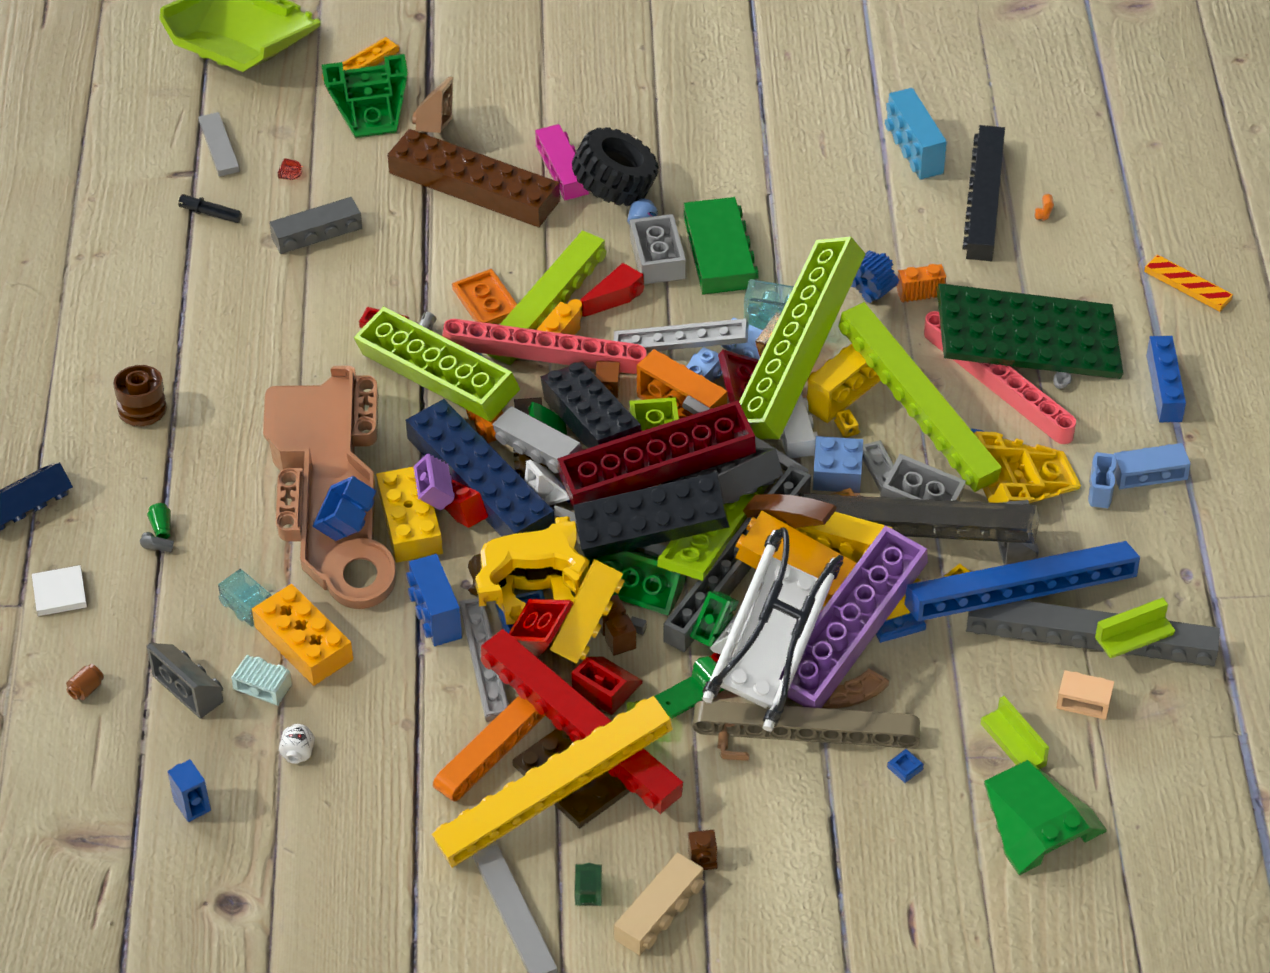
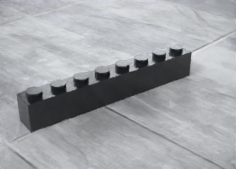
(985, 193)

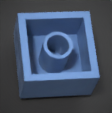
(837, 464)

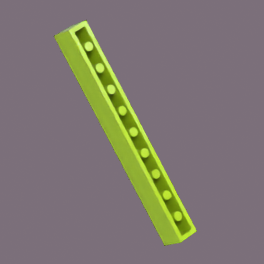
(919, 397)

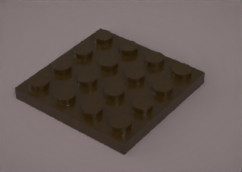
(586, 801)

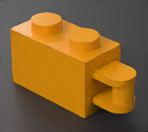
(564, 318)

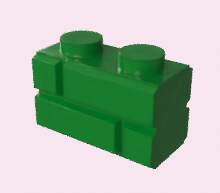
(713, 617)

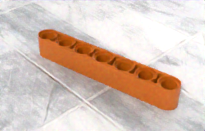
(486, 749)

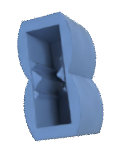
(1102, 480)

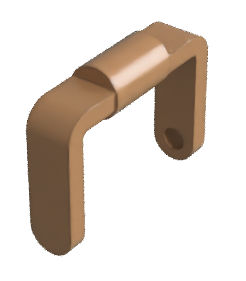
(723, 745)

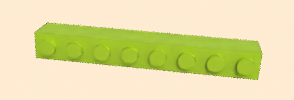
(556, 284)

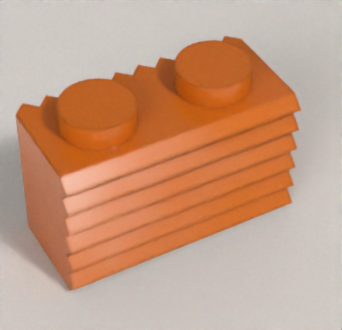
(920, 282)

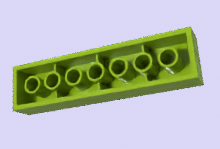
(437, 363)

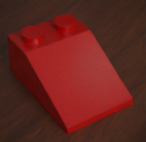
(539, 623)

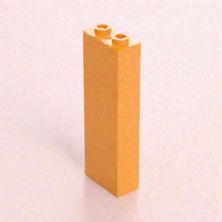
(804, 551)

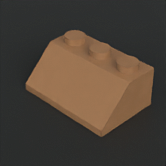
(436, 109)

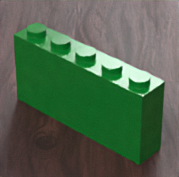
(719, 245)

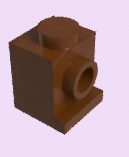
(703, 849)

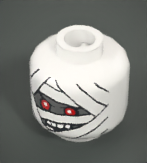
(296, 743)

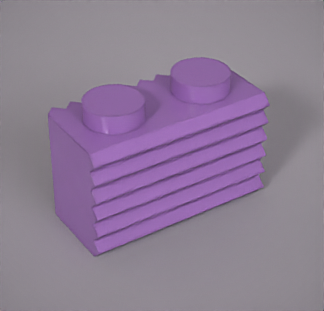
(433, 482)

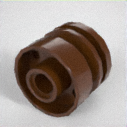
(140, 395)

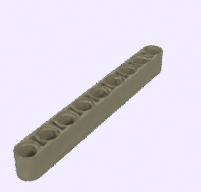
(809, 724)

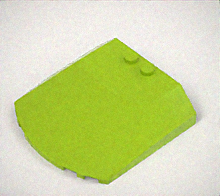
(236, 30)

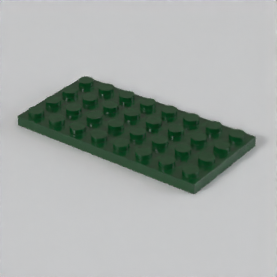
(1029, 331)

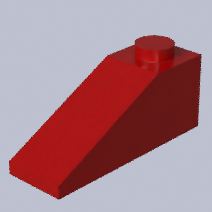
(614, 290)

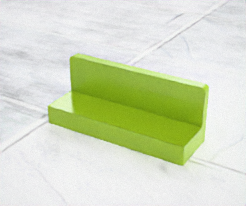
(1134, 628)
(1015, 735)

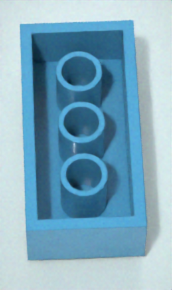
(915, 133)

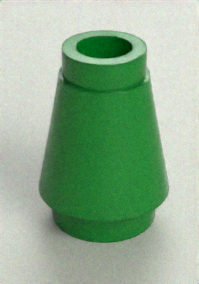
(160, 520)

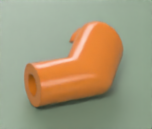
(1048, 204)

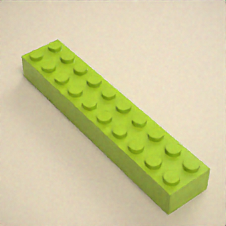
(800, 335)

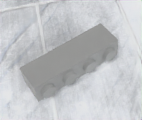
(533, 438)

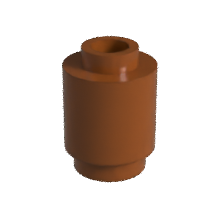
(84, 682)

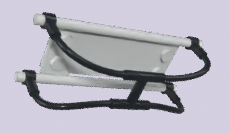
(780, 617)

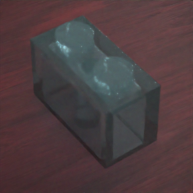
(241, 595)

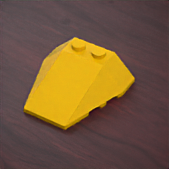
(1027, 470)

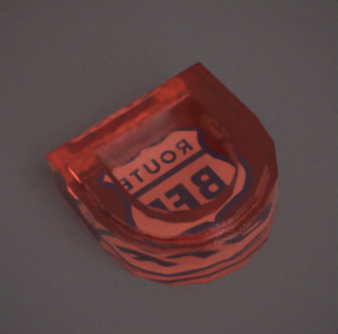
(289, 169)

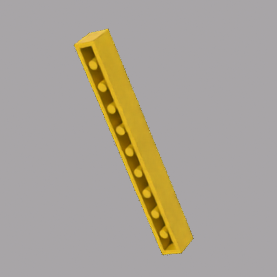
(552, 781)

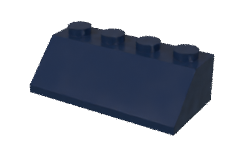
(33, 492)

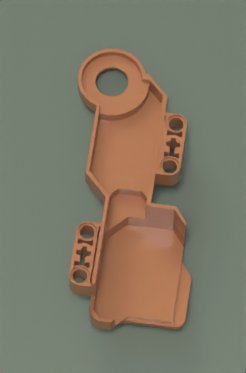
(314, 445)

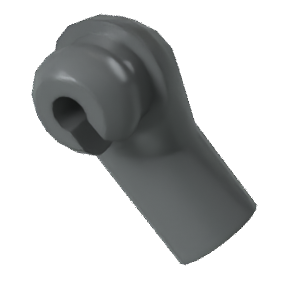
(149, 541)

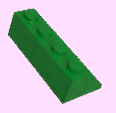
(644, 581)

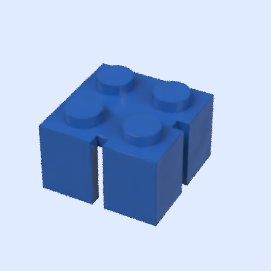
(344, 508)

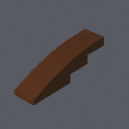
(790, 508)

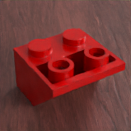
(604, 683)

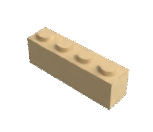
(659, 904)

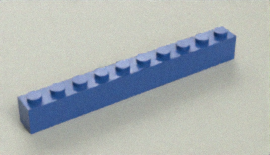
(1021, 581)

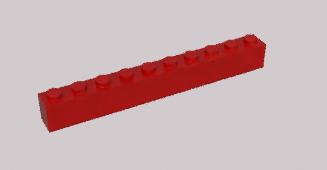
(576, 716)

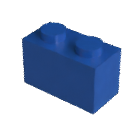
(189, 790)

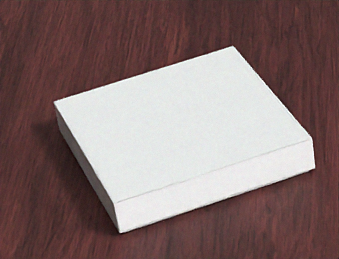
(59, 590)

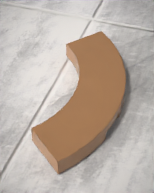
(857, 690)

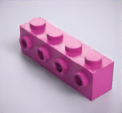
(558, 156)

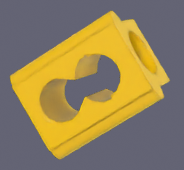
(840, 421)

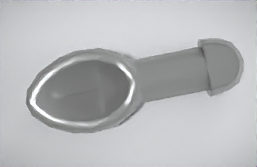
(1061, 380)

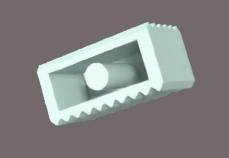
(262, 679)

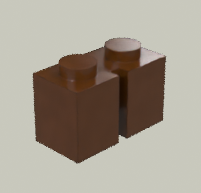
(619, 629)

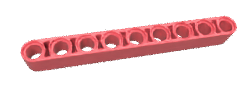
(542, 345)
(1014, 390)

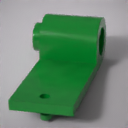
(689, 691)

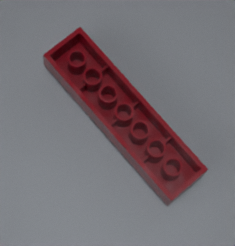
(658, 454)

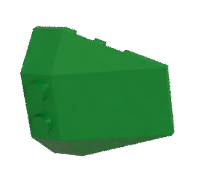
(368, 96)
(1037, 815)

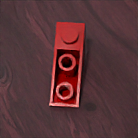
(467, 505)

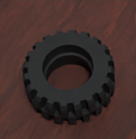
(614, 166)

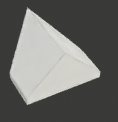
(545, 483)

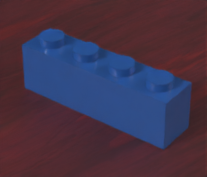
(1166, 379)

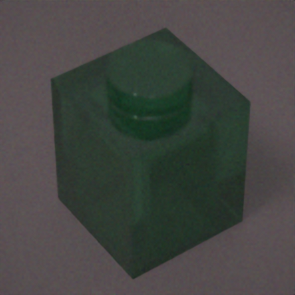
(588, 884)

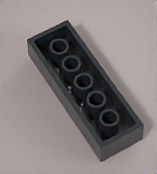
(587, 405)
(651, 516)

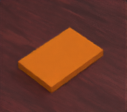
(485, 297)

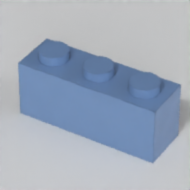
(1151, 466)

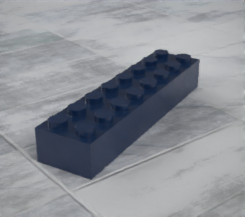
(472, 462)

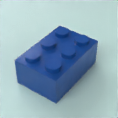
(434, 600)

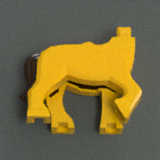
(528, 563)

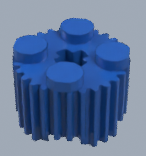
(875, 276)

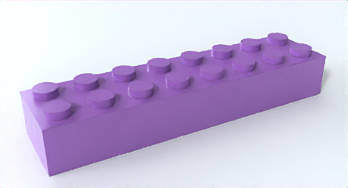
(855, 615)

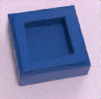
(905, 765)

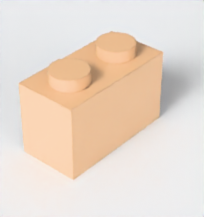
(1085, 694)

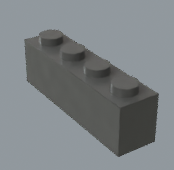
(315, 225)

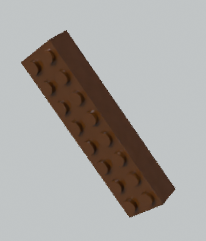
(474, 177)

